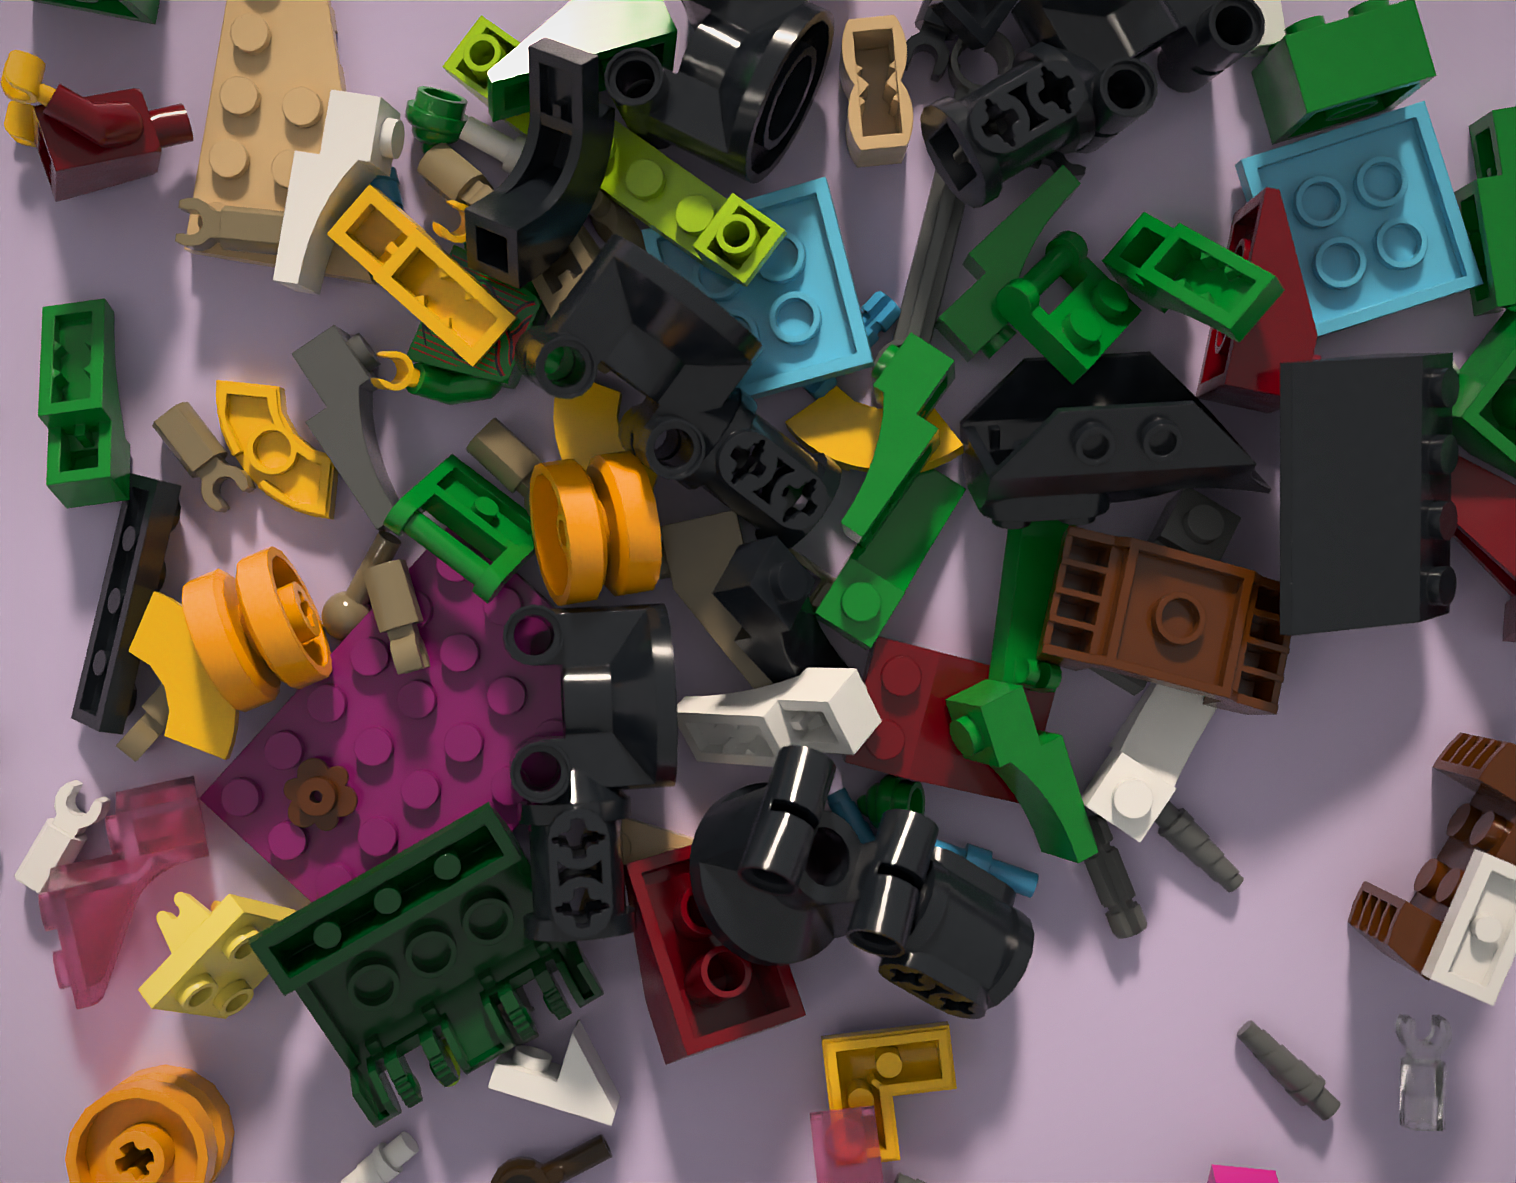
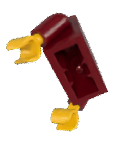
(90, 138)

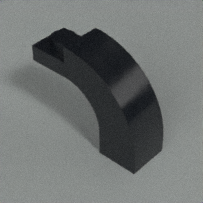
(556, 180)

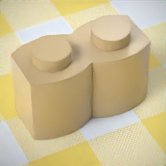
(879, 103)

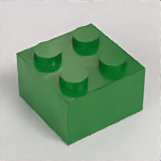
(1342, 68)

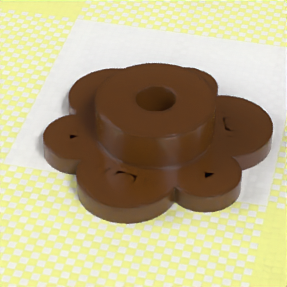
(337, 797)

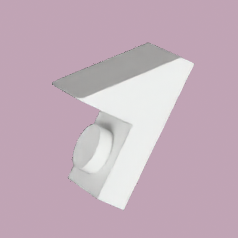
(575, 1087)

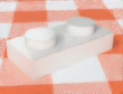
(1478, 931)

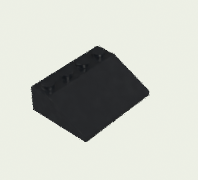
(1366, 491)

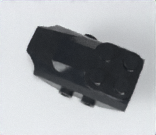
(1111, 437)

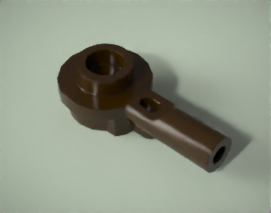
(556, 1170)

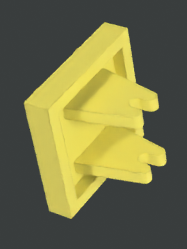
(211, 956)

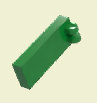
(1022, 606)

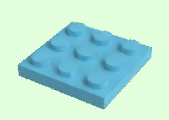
(1369, 217)
(799, 300)

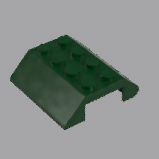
(424, 956)

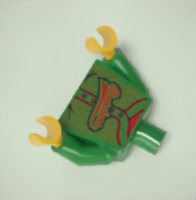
(443, 373)

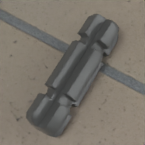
(1113, 883)

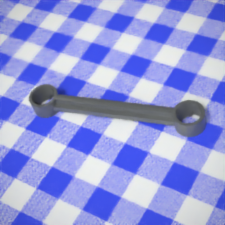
(940, 222)

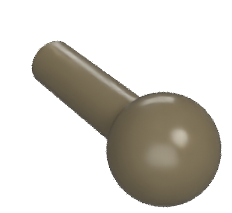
(347, 608)

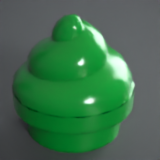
(436, 116)
(891, 793)

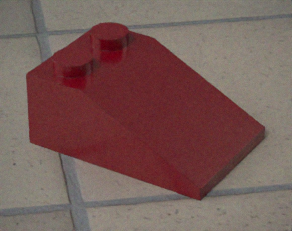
(1249, 371)
(914, 735)
(691, 981)

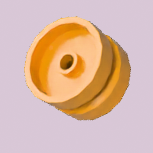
(595, 527)
(256, 629)
(153, 1129)

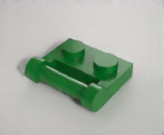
(1083, 322)
(476, 514)

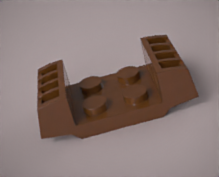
(1166, 620)
(1485, 824)

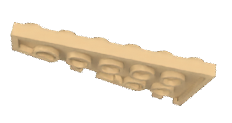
(263, 106)

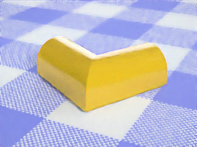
(886, 1063)

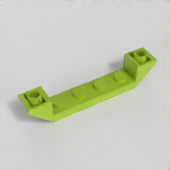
(708, 227)

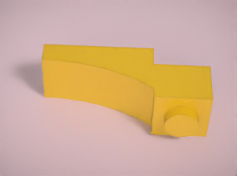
(422, 275)

